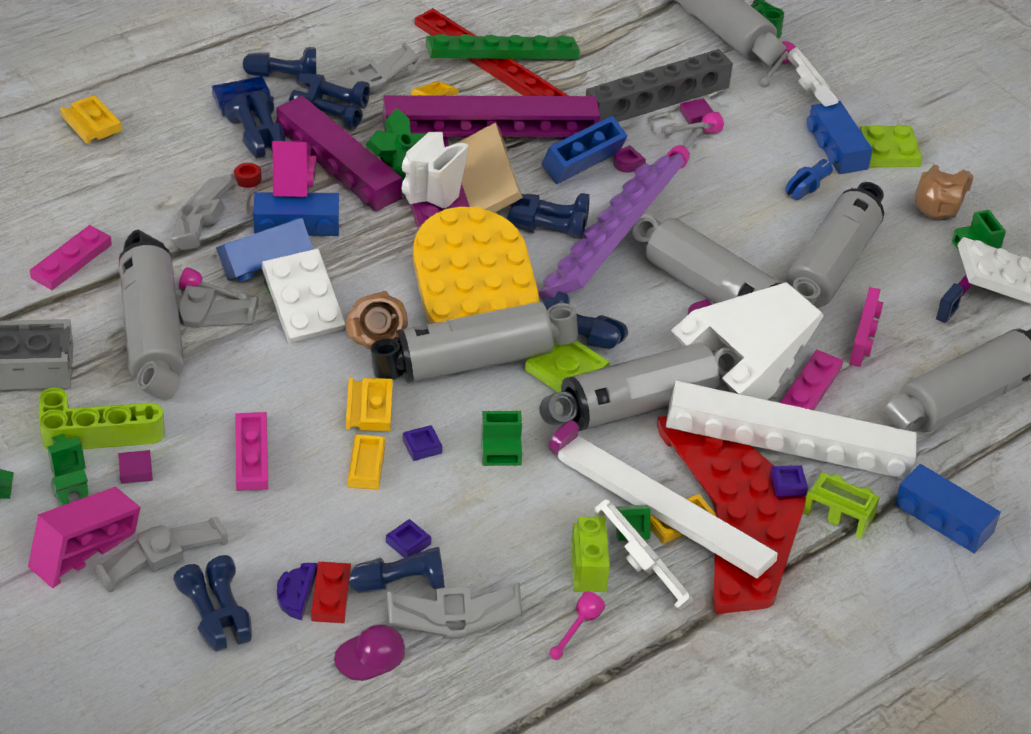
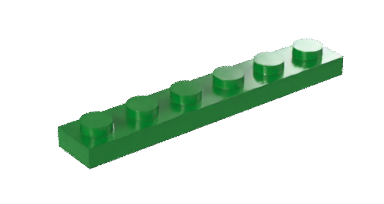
(502, 47)

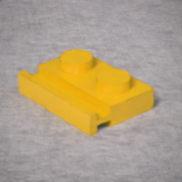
(91, 119)
(369, 404)

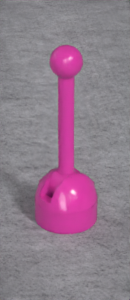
(588, 609)

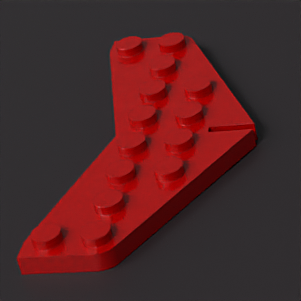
(743, 497)

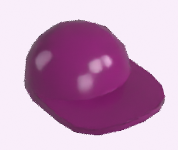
(370, 653)

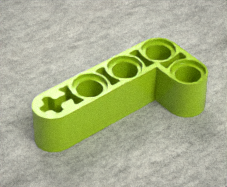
(99, 425)

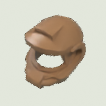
(942, 194)
(376, 318)

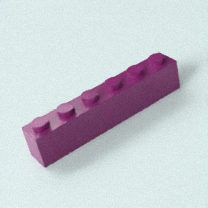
(340, 154)

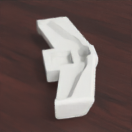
(811, 78)
(643, 556)

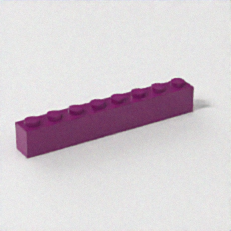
(513, 114)

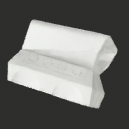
(434, 170)

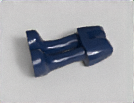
(263, 65)
(318, 86)
(255, 137)
(567, 219)
(600, 331)
(376, 574)
(219, 576)

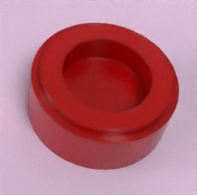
(248, 175)

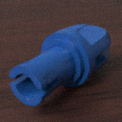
(807, 179)

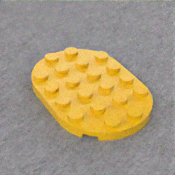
(471, 264)

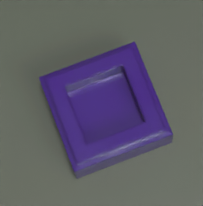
(422, 443)
(789, 480)
(408, 539)

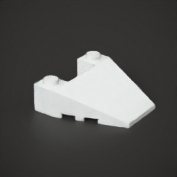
(761, 329)

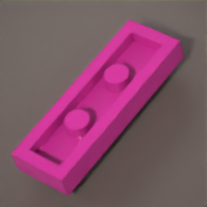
(70, 257)
(867, 327)
(813, 381)
(251, 451)

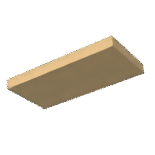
(489, 172)

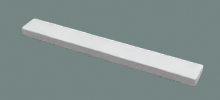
(668, 507)

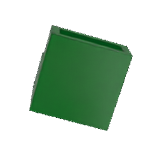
(982, 228)
(501, 438)

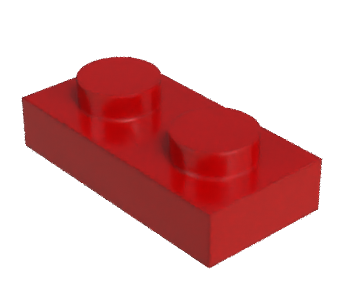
(331, 592)

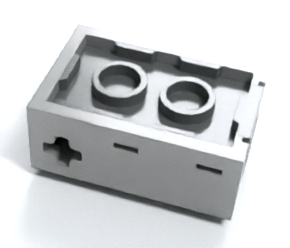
(36, 354)

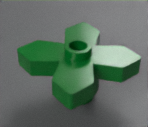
(395, 142)

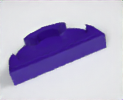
(295, 589)

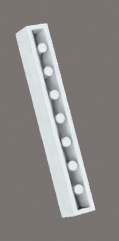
(791, 430)

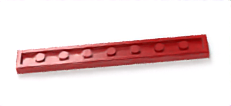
(505, 70)

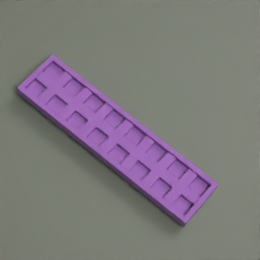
(611, 226)

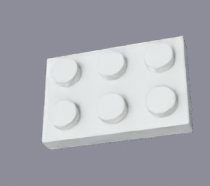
(996, 269)
(303, 295)

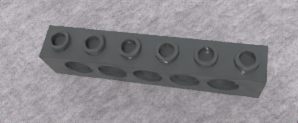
(663, 86)

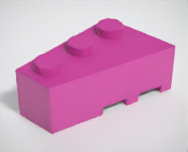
(292, 168)
(78, 531)

